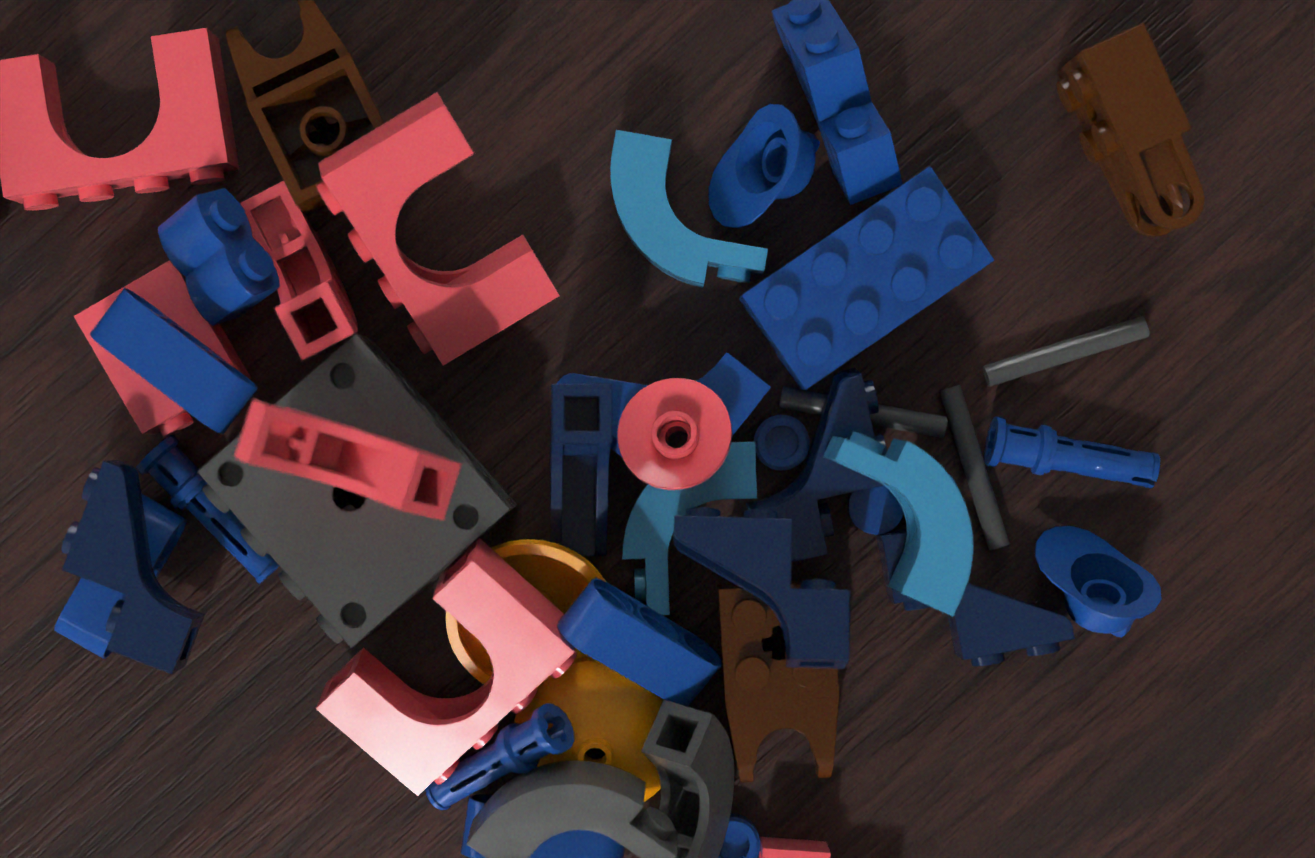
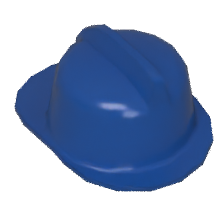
(763, 165)
(1098, 582)

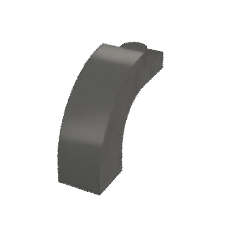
(695, 776)
(570, 798)

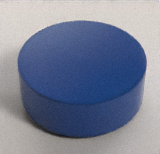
(781, 442)
(874, 510)
(740, 839)

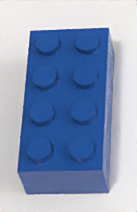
(866, 279)

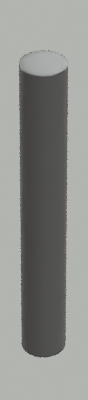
(1065, 351)
(888, 416)
(974, 467)

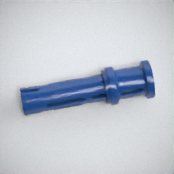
(1046, 451)
(184, 484)
(514, 750)

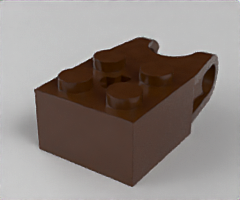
(300, 97)
(1133, 128)
(764, 692)

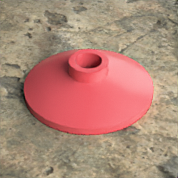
(669, 408)

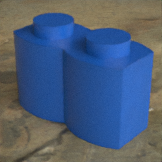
(216, 253)

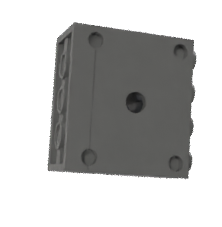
(347, 555)

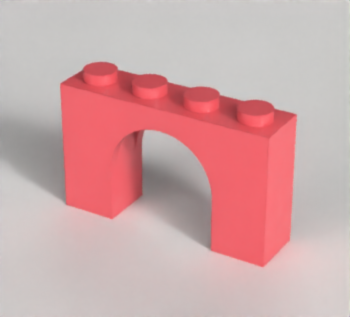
(187, 141)
(371, 185)
(426, 735)

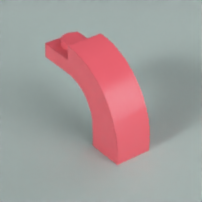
(310, 290)
(348, 459)

